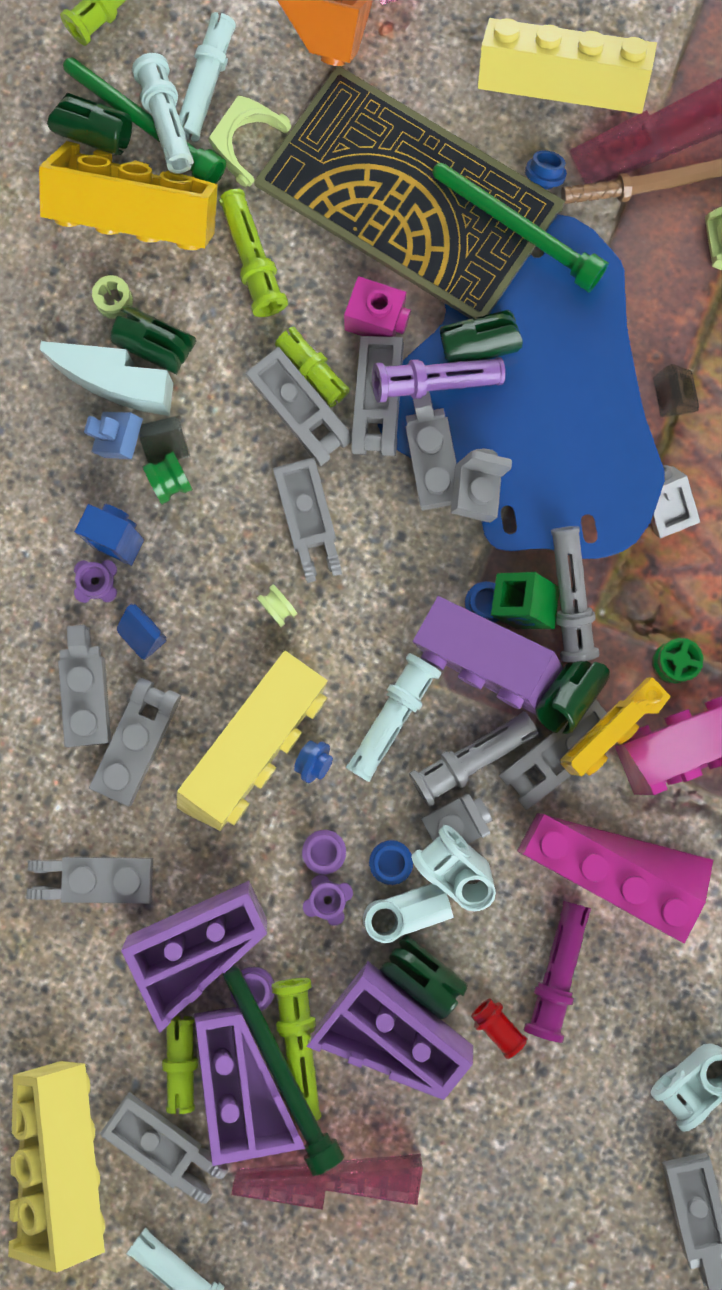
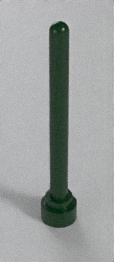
(321, 1150)

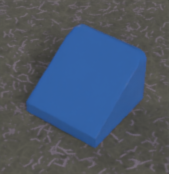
(140, 632)

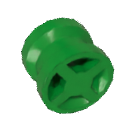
(167, 478)
(686, 660)

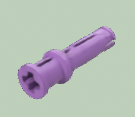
(419, 378)

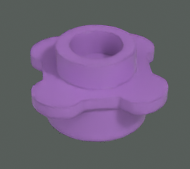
(85, 573)
(317, 907)

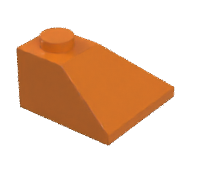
(329, 26)

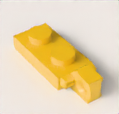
(616, 726)

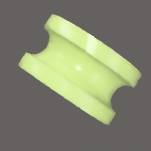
(103, 286)
(277, 605)

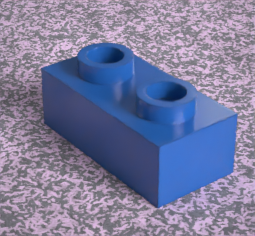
(110, 532)

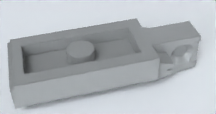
(431, 454)
(83, 691)
(697, 1214)

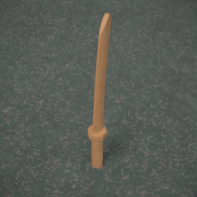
(626, 186)

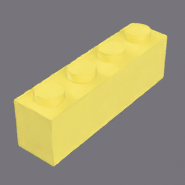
(566, 65)
(251, 742)
(55, 1169)

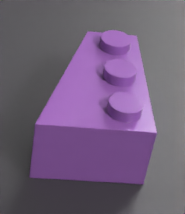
(487, 655)
(192, 948)
(393, 1033)
(240, 1097)

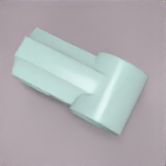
(412, 912)

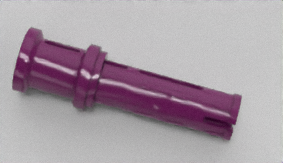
(554, 991)

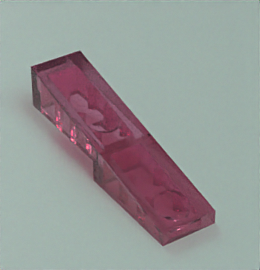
(652, 136)
(378, 1178)

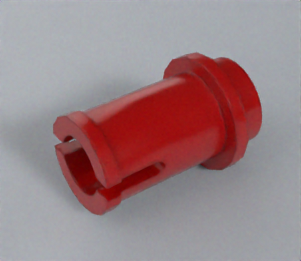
(499, 1028)

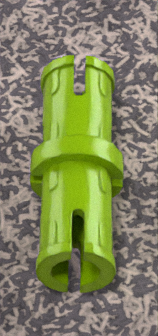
(312, 366)
(180, 1065)

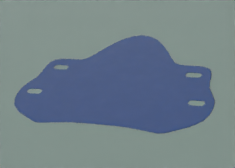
(565, 407)

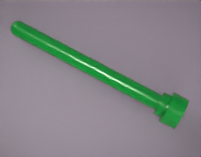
(207, 163)
(584, 268)

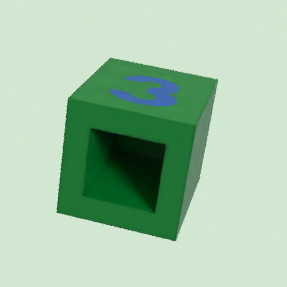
(525, 600)

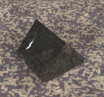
(675, 391)
(162, 438)

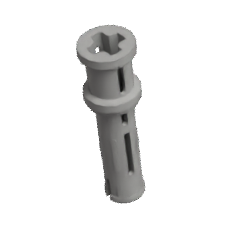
(580, 617)
(456, 767)

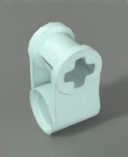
(451, 864)
(692, 1084)

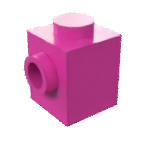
(376, 310)

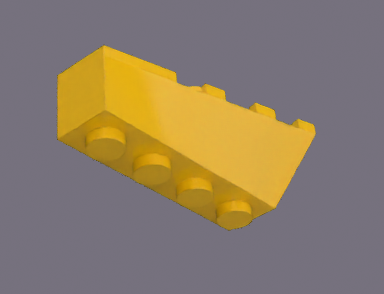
(126, 198)

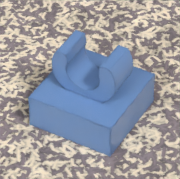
(114, 434)

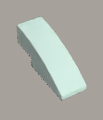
(112, 376)

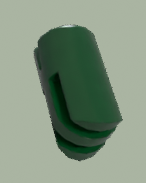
(91, 124)
(481, 337)
(152, 339)
(571, 695)
(424, 977)

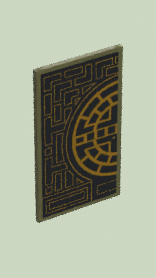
(366, 176)

